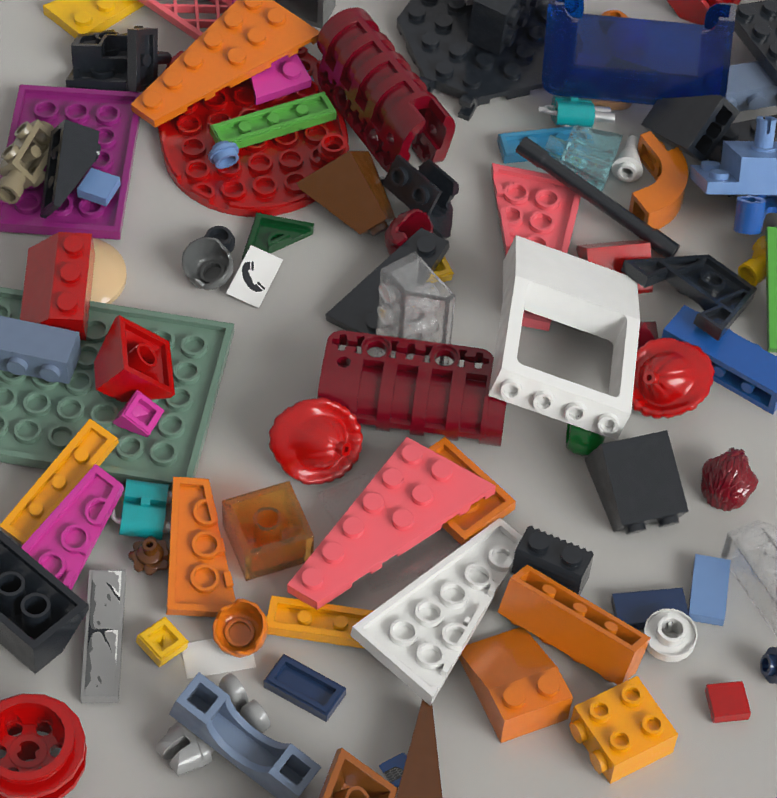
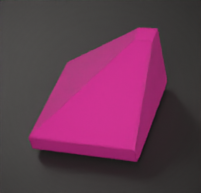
(139, 415)

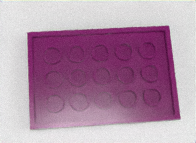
(118, 127)

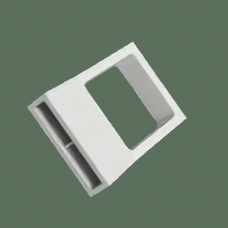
(582, 298)

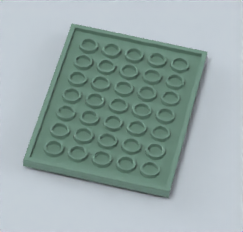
(44, 416)

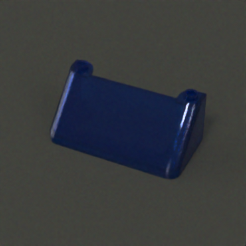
(635, 57)

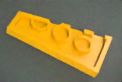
(89, 15)

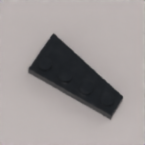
(359, 307)

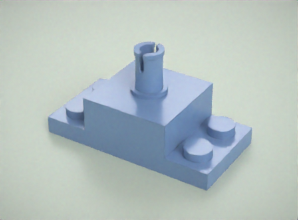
(744, 166)

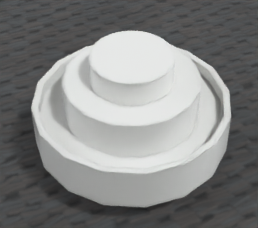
(671, 635)

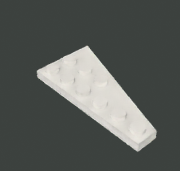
(433, 618)

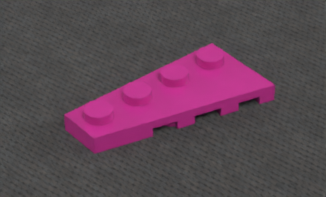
(282, 78)
(75, 525)

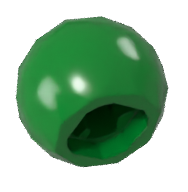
(582, 441)

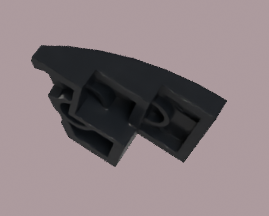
(99, 61)

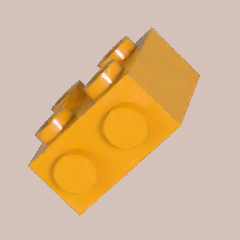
(622, 729)

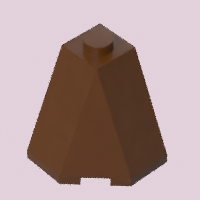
(351, 192)

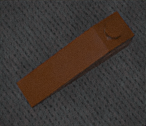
(421, 767)

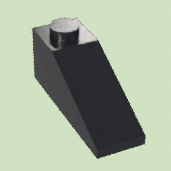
(70, 155)

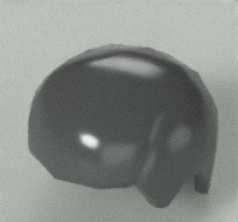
(207, 263)

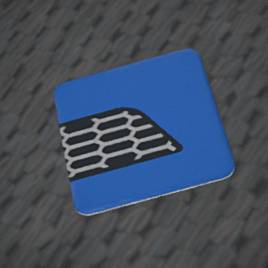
(394, 768)

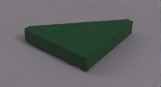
(274, 233)

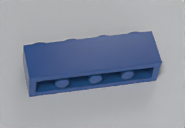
(736, 361)

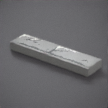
(103, 637)

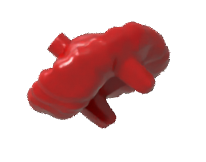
(670, 378)
(316, 440)

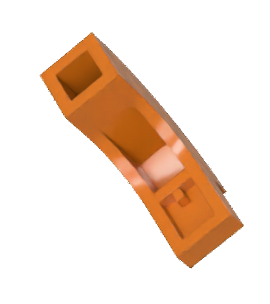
(663, 199)

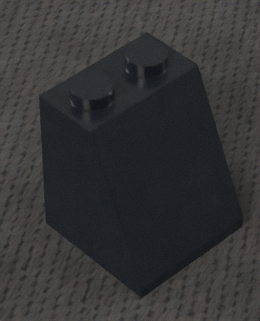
(638, 482)

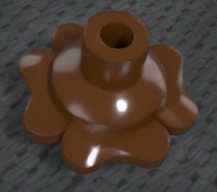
(149, 555)

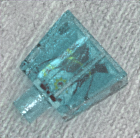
(587, 153)

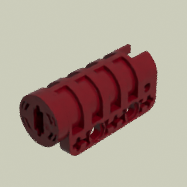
(380, 91)
(411, 391)

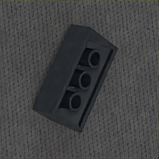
(35, 608)

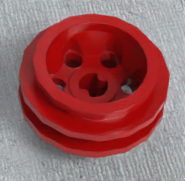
(46, 774)

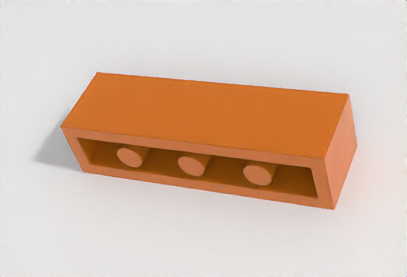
(573, 625)

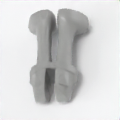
(190, 751)

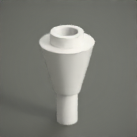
(628, 164)

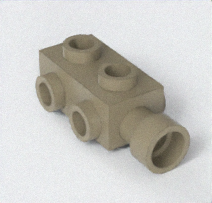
(24, 166)

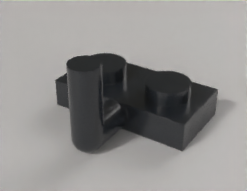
(143, 58)

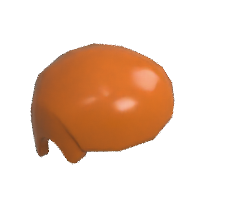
(240, 628)

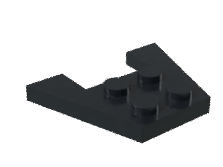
(702, 279)

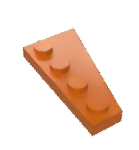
(197, 560)

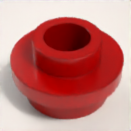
(332, 147)

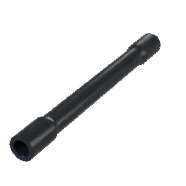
(542, 159)

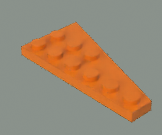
(227, 53)

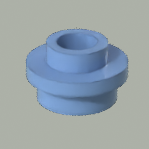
(224, 154)

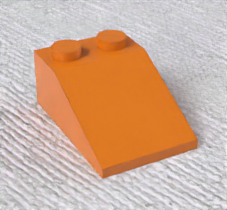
(516, 683)

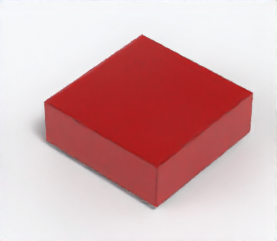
(727, 702)

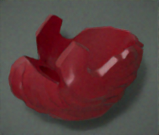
(404, 227)
(728, 480)

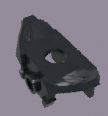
(424, 189)

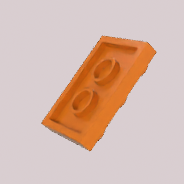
(482, 512)

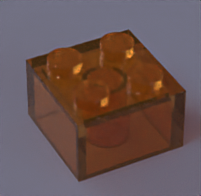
(267, 530)

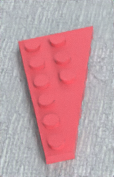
(535, 209)
(391, 515)

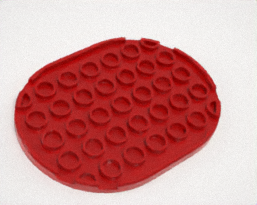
(266, 172)

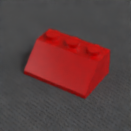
(59, 282)

